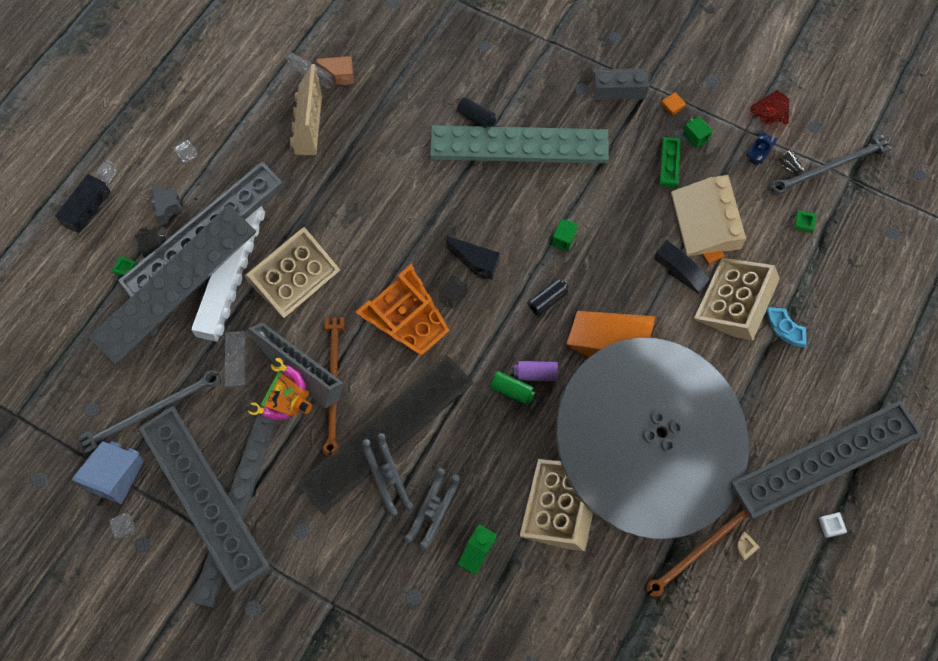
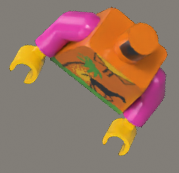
(285, 396)

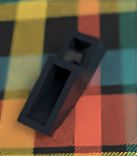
(681, 266)

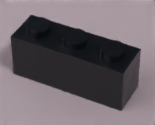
(83, 203)

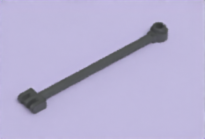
(876, 146)
(94, 439)

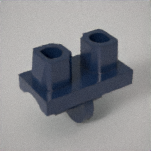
(761, 148)

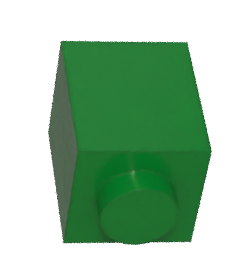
(697, 132)
(565, 234)

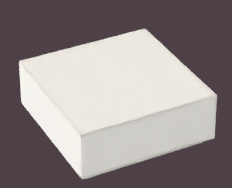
(832, 525)

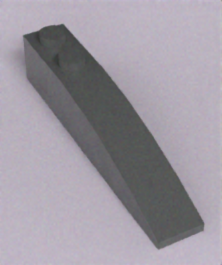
(319, 382)

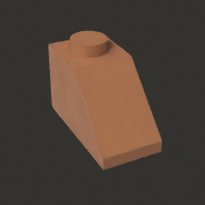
(340, 68)

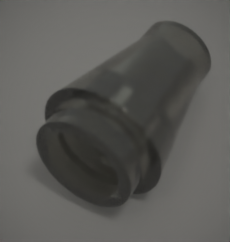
(792, 163)

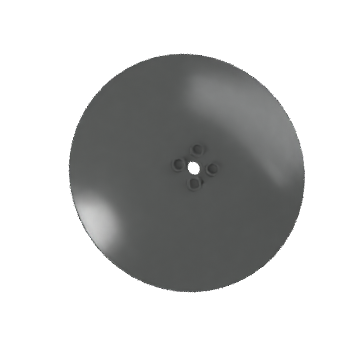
(612, 444)

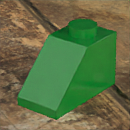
(477, 549)

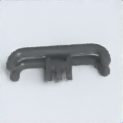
(386, 475)
(433, 509)

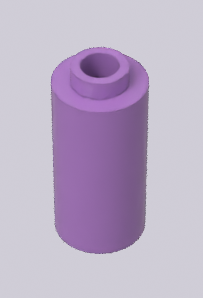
(536, 371)

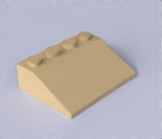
(307, 114)
(708, 216)
(292, 272)
(738, 297)
(554, 510)

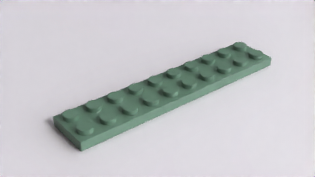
(519, 144)

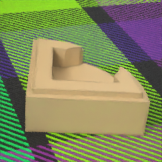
(746, 546)

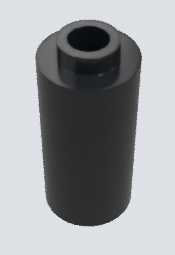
(476, 113)
(548, 297)

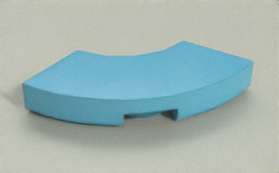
(785, 327)

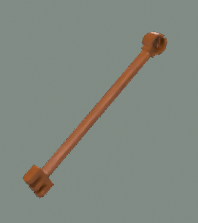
(334, 329)
(695, 554)

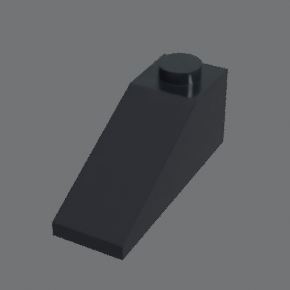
(479, 260)

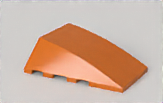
(406, 313)
(598, 330)

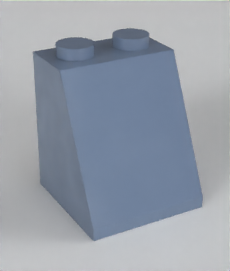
(109, 471)

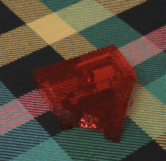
(772, 108)

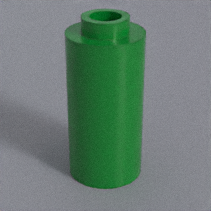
(513, 388)

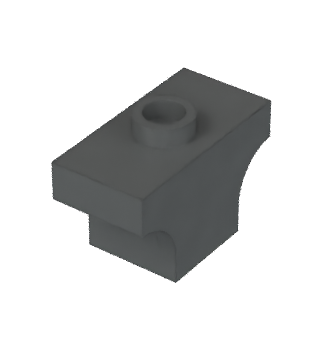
(165, 203)

